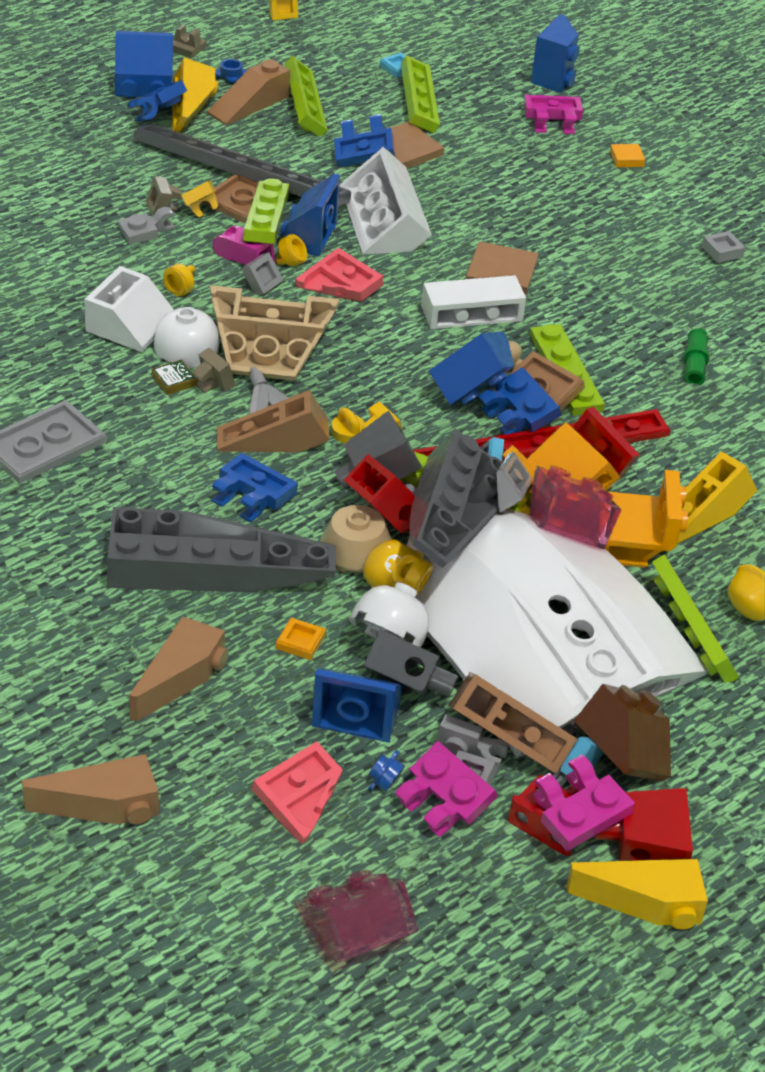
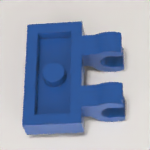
(159, 98)
(360, 147)
(525, 397)
(259, 483)

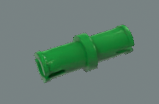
(696, 356)

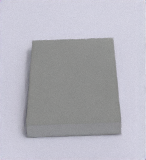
(46, 441)

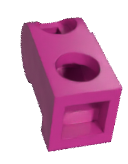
(232, 247)

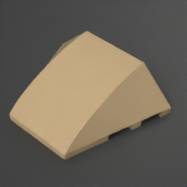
(269, 332)

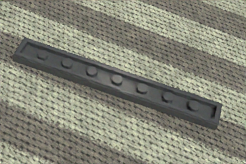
(228, 159)

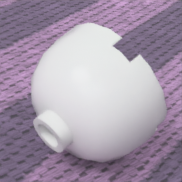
(185, 335)
(393, 611)

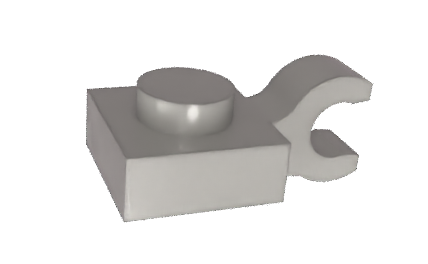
(143, 228)
(468, 738)

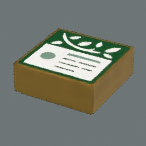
(174, 377)

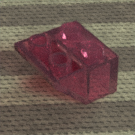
(573, 506)
(358, 914)

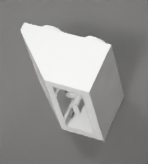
(126, 309)

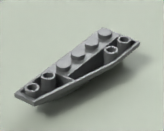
(453, 497)
(208, 554)

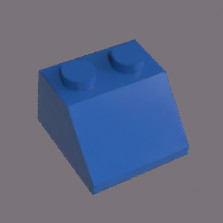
(556, 55)
(142, 62)
(315, 215)
(474, 367)
(355, 704)

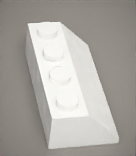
(385, 206)

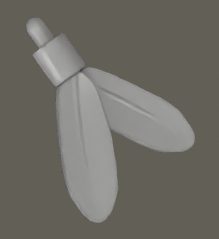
(263, 393)

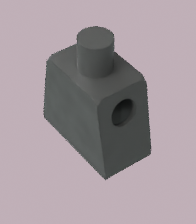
(386, 444)
(393, 657)

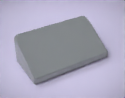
(512, 481)

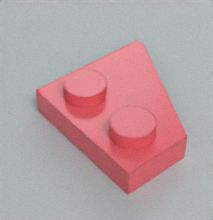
(341, 277)
(299, 789)

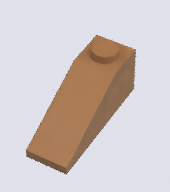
(254, 91)
(282, 427)
(180, 666)
(513, 722)
(100, 792)

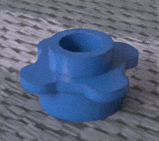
(230, 70)
(386, 771)

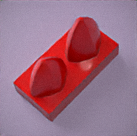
(606, 440)

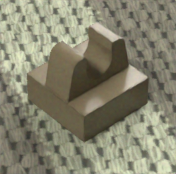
(188, 44)
(161, 194)
(213, 372)

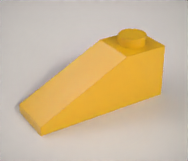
(200, 85)
(716, 494)
(648, 889)

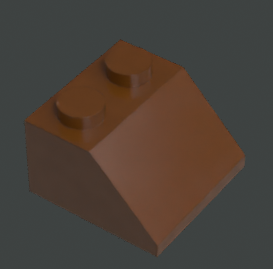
(629, 730)

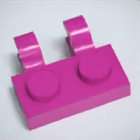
(553, 107)
(452, 782)
(586, 812)

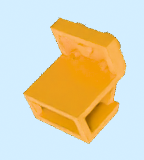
(571, 453)
(648, 522)

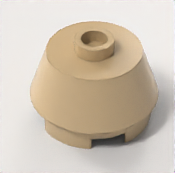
(355, 533)

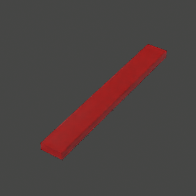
(631, 426)

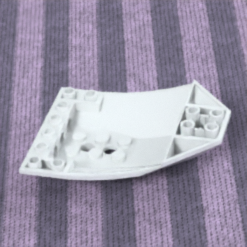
(496, 620)

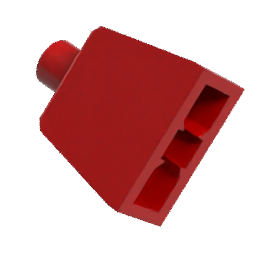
(391, 500)
(656, 827)

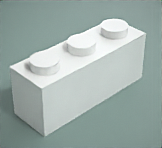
(473, 302)

